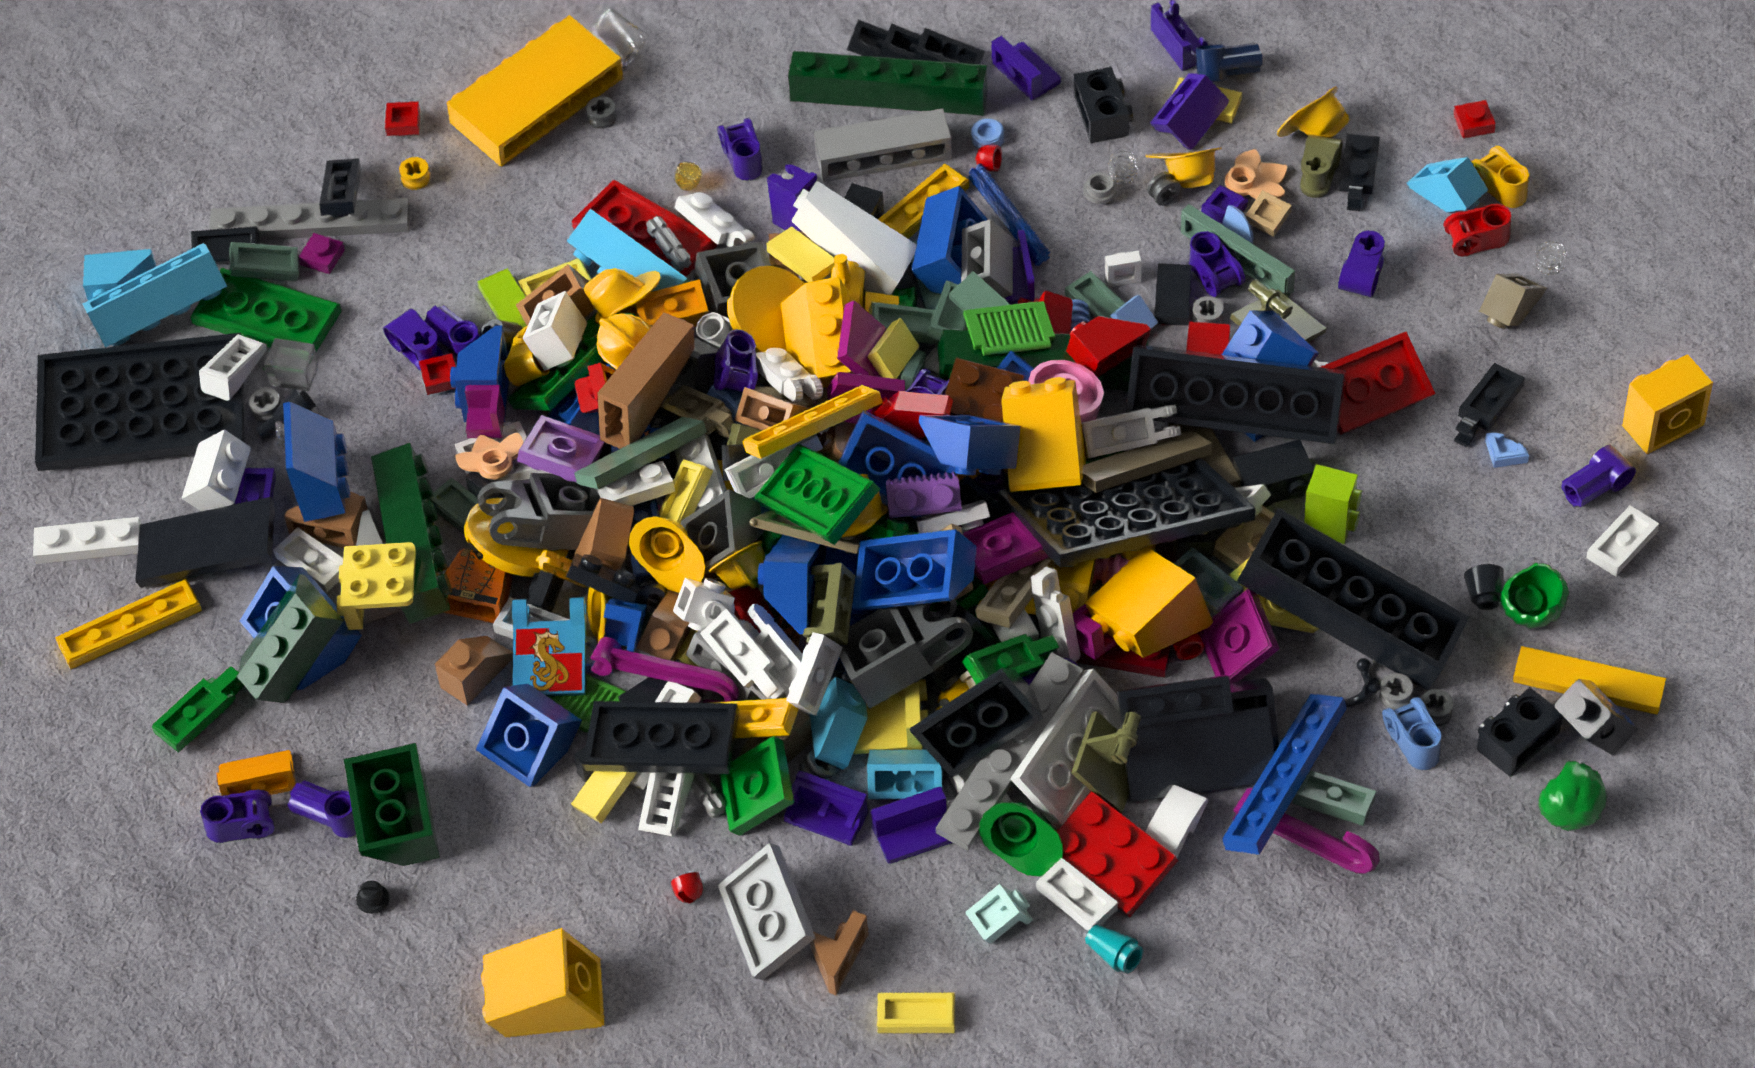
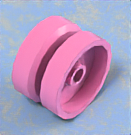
(1087, 384)

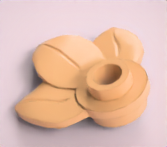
(1252, 176)
(490, 457)

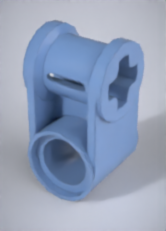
(1410, 729)

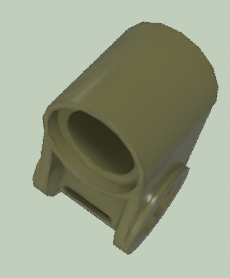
(1319, 164)

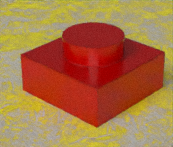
(402, 118)
(1474, 119)
(437, 373)

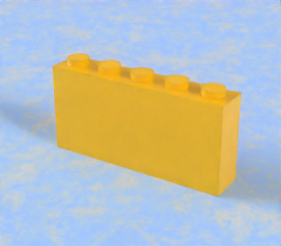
(534, 90)

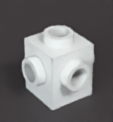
(702, 602)

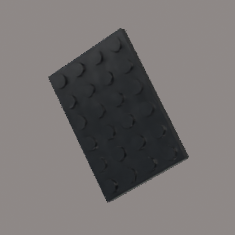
(129, 403)
(1156, 509)

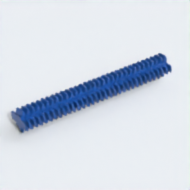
(1007, 212)

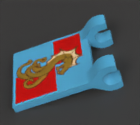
(550, 652)

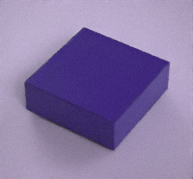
(1219, 200)

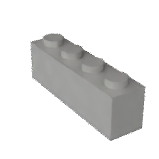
(883, 145)

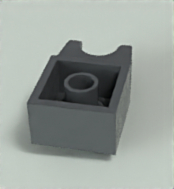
(542, 509)
(900, 647)

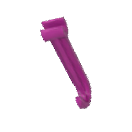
(610, 656)
(1356, 857)

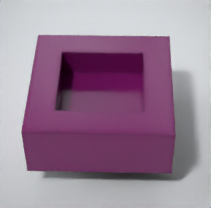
(321, 253)

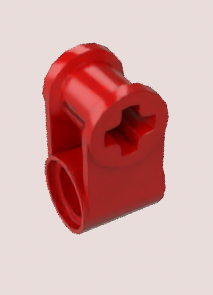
(1481, 229)

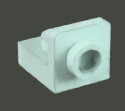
(998, 912)

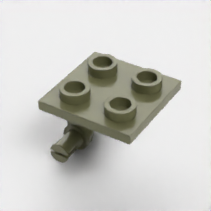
(1283, 306)
(1103, 758)

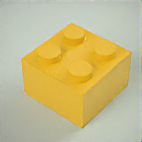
(1667, 403)

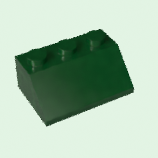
(288, 643)
(392, 806)

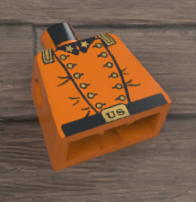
(477, 587)

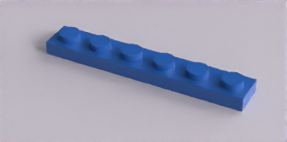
(1284, 774)

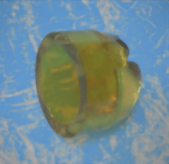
(688, 175)

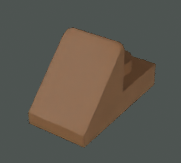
(838, 955)

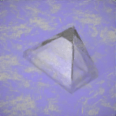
(619, 35)

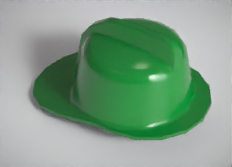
(1021, 838)

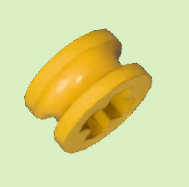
(416, 180)

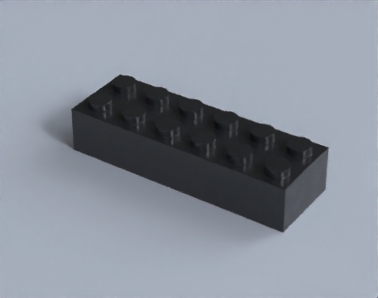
(1238, 393)
(1353, 599)

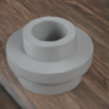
(1100, 188)

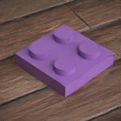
(560, 448)

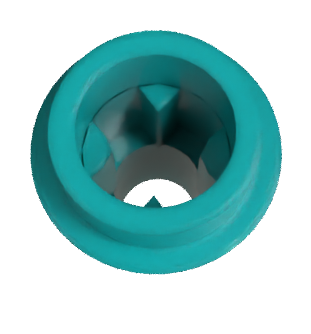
(1115, 948)

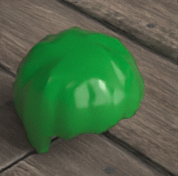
(1535, 596)
(1574, 797)

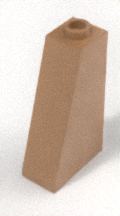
(643, 380)

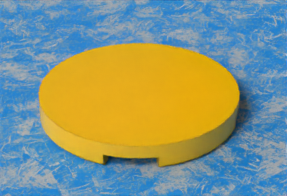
(757, 304)
(510, 559)

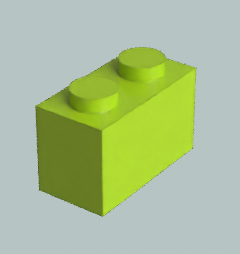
(1333, 502)

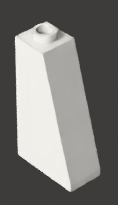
(848, 230)

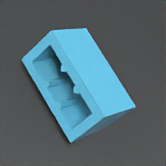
(901, 773)

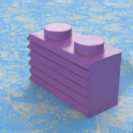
(923, 495)

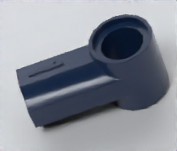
(1222, 61)

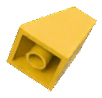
(1050, 434)
(1149, 605)
(543, 986)

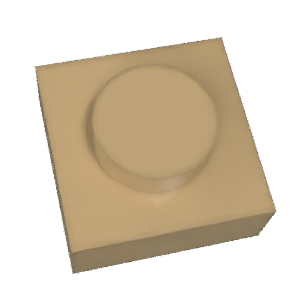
(1268, 213)

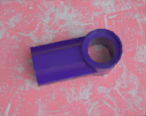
(451, 329)
(1604, 472)
(323, 807)

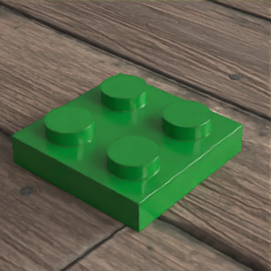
(757, 786)

